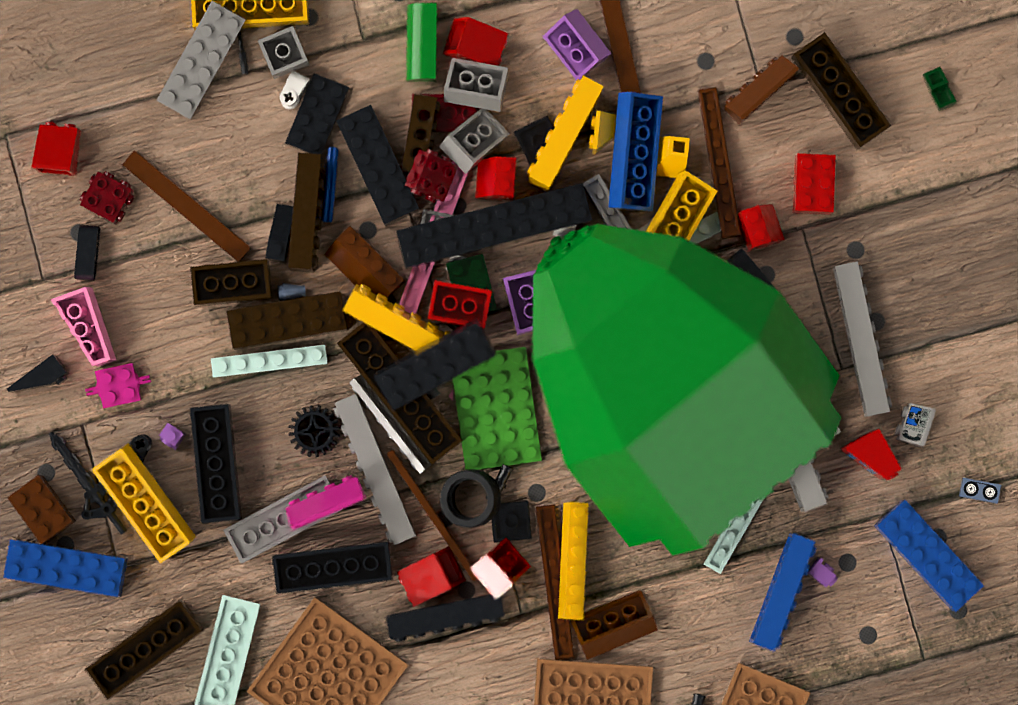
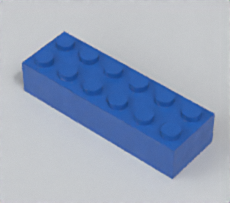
(635, 151)
(928, 555)
(65, 568)
(782, 591)

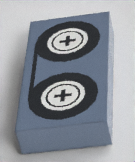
(980, 490)

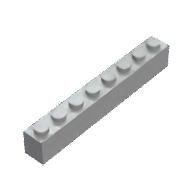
(861, 339)
(375, 469)

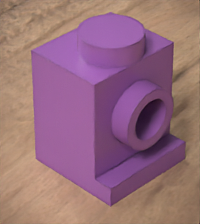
(171, 436)
(822, 573)

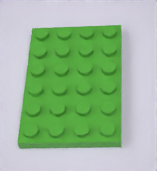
(497, 412)

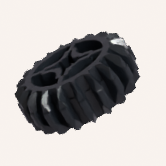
(297, 433)

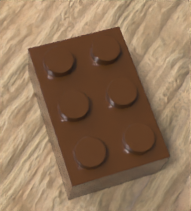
(41, 509)

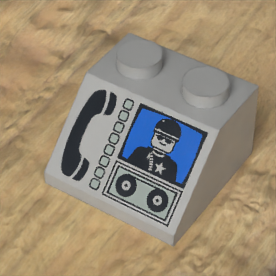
(915, 424)

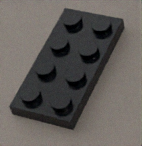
(317, 115)

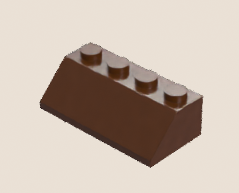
(761, 89)
(363, 264)
(614, 624)

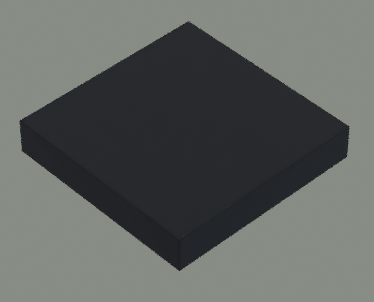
(533, 137)
(512, 522)

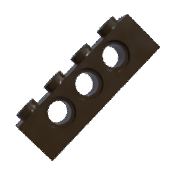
(420, 102)

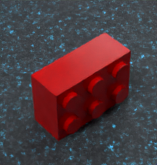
(814, 184)
(458, 304)
(500, 567)

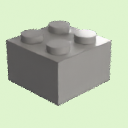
(283, 52)

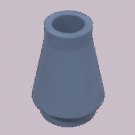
(290, 291)

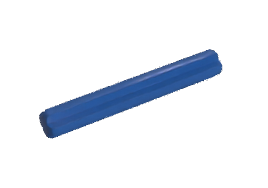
(330, 183)

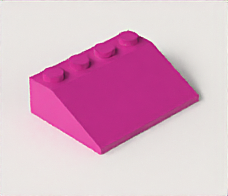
(324, 503)

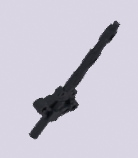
(94, 491)

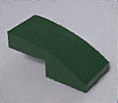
(939, 89)

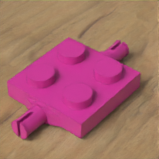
(118, 385)

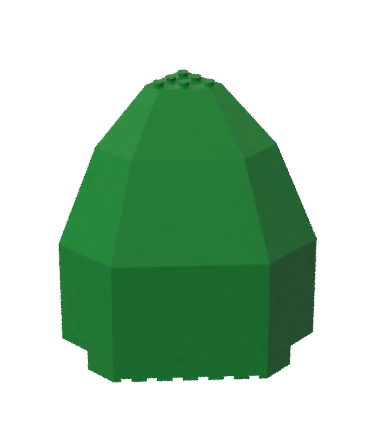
(673, 382)

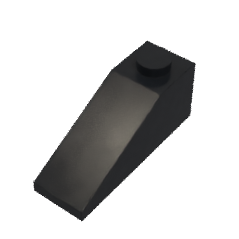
(280, 234)
(45, 374)

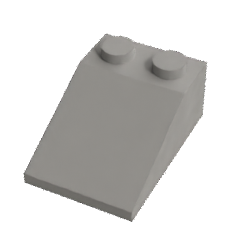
(474, 140)

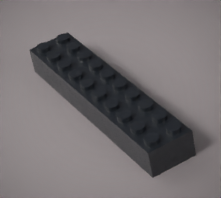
(493, 226)

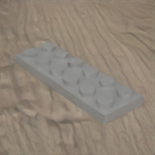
(201, 59)
(270, 525)

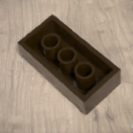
(231, 282)

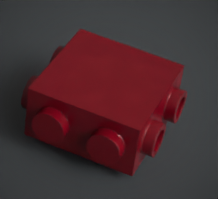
(431, 175)
(107, 197)

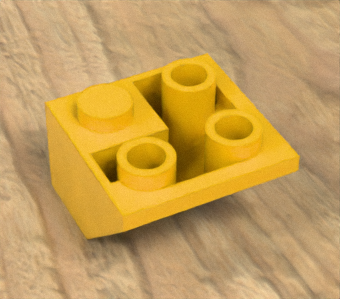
(604, 130)
(672, 156)

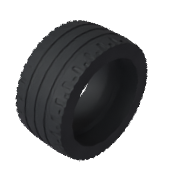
(448, 498)

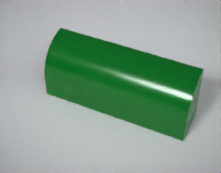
(421, 42)

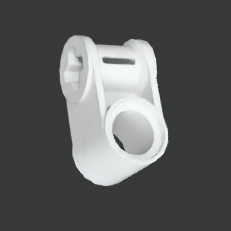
(295, 87)

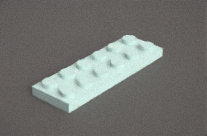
(227, 652)

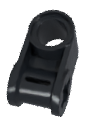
(141, 452)

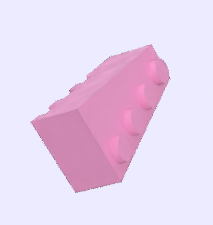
(86, 324)

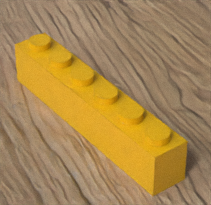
(573, 560)

